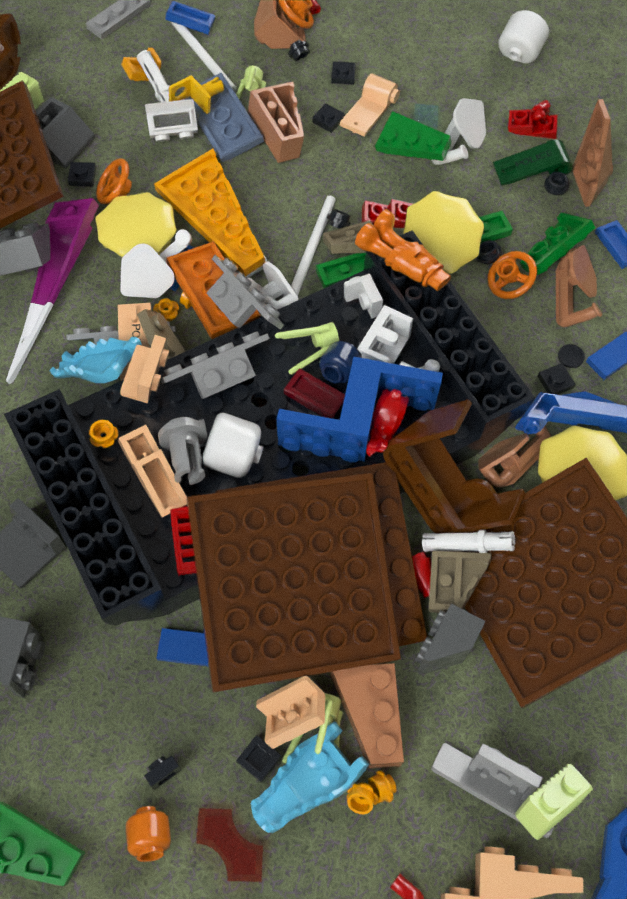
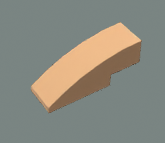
(153, 470)

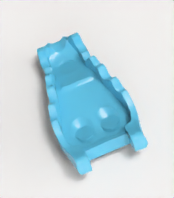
(97, 362)
(307, 781)

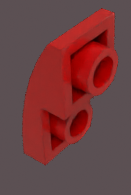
(522, 123)
(371, 211)

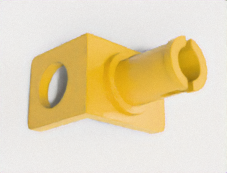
(200, 93)

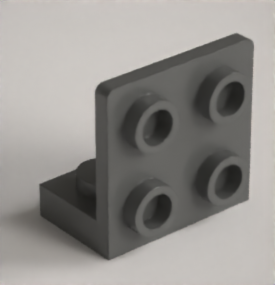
(27, 545)

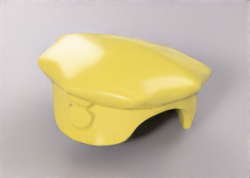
(136, 221)
(446, 229)
(579, 443)

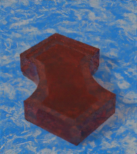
(240, 857)

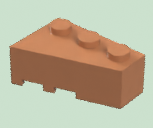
(278, 120)
(373, 712)

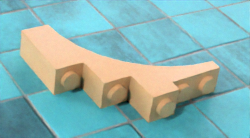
(498, 879)

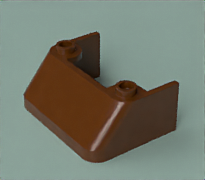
(437, 484)

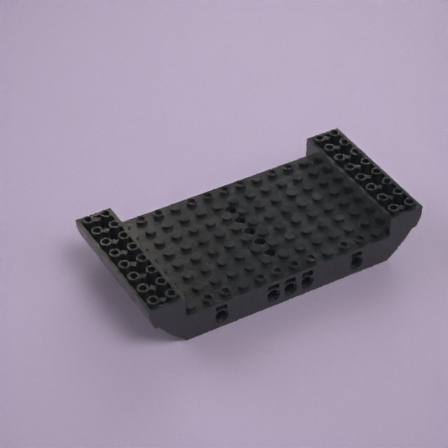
(106, 513)

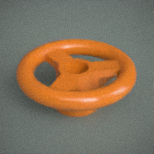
(297, 11)
(116, 184)
(503, 267)

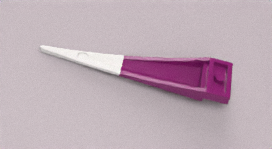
(69, 230)

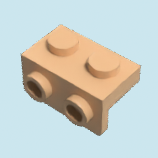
(143, 370)
(292, 711)

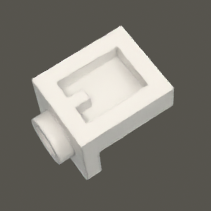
(366, 291)

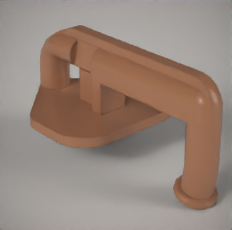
(573, 270)
(514, 464)

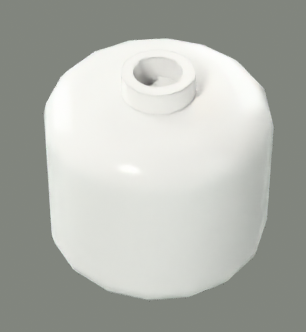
(523, 36)
(232, 445)

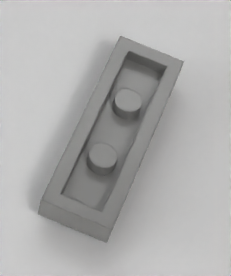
(116, 16)

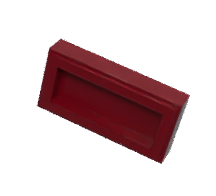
(315, 394)

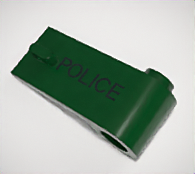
(545, 157)

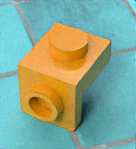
(135, 70)

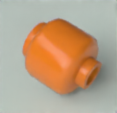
(148, 834)

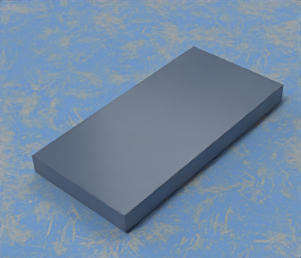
(228, 123)

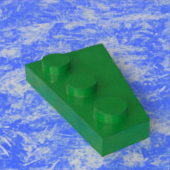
(412, 139)
(559, 241)
(34, 851)

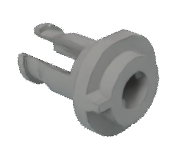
(183, 440)

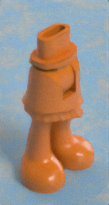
(405, 256)

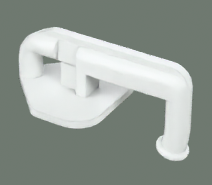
(470, 123)
(146, 272)
(277, 286)

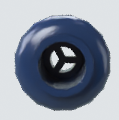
(337, 361)

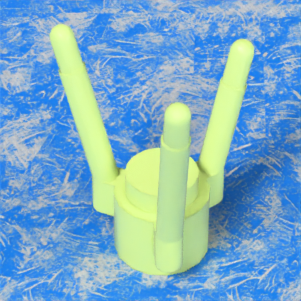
(252, 80)
(321, 336)
(332, 714)

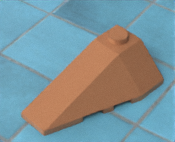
(275, 27)
(594, 158)

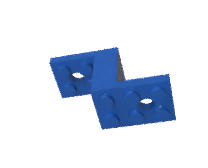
(351, 433)

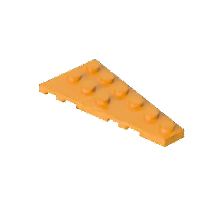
(210, 206)

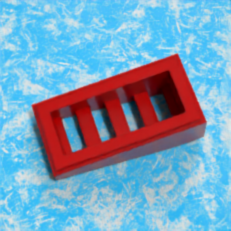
(180, 515)

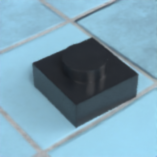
(343, 72)
(328, 117)
(82, 174)
(556, 379)
(258, 759)
(161, 771)

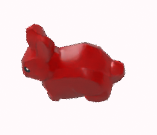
(386, 420)

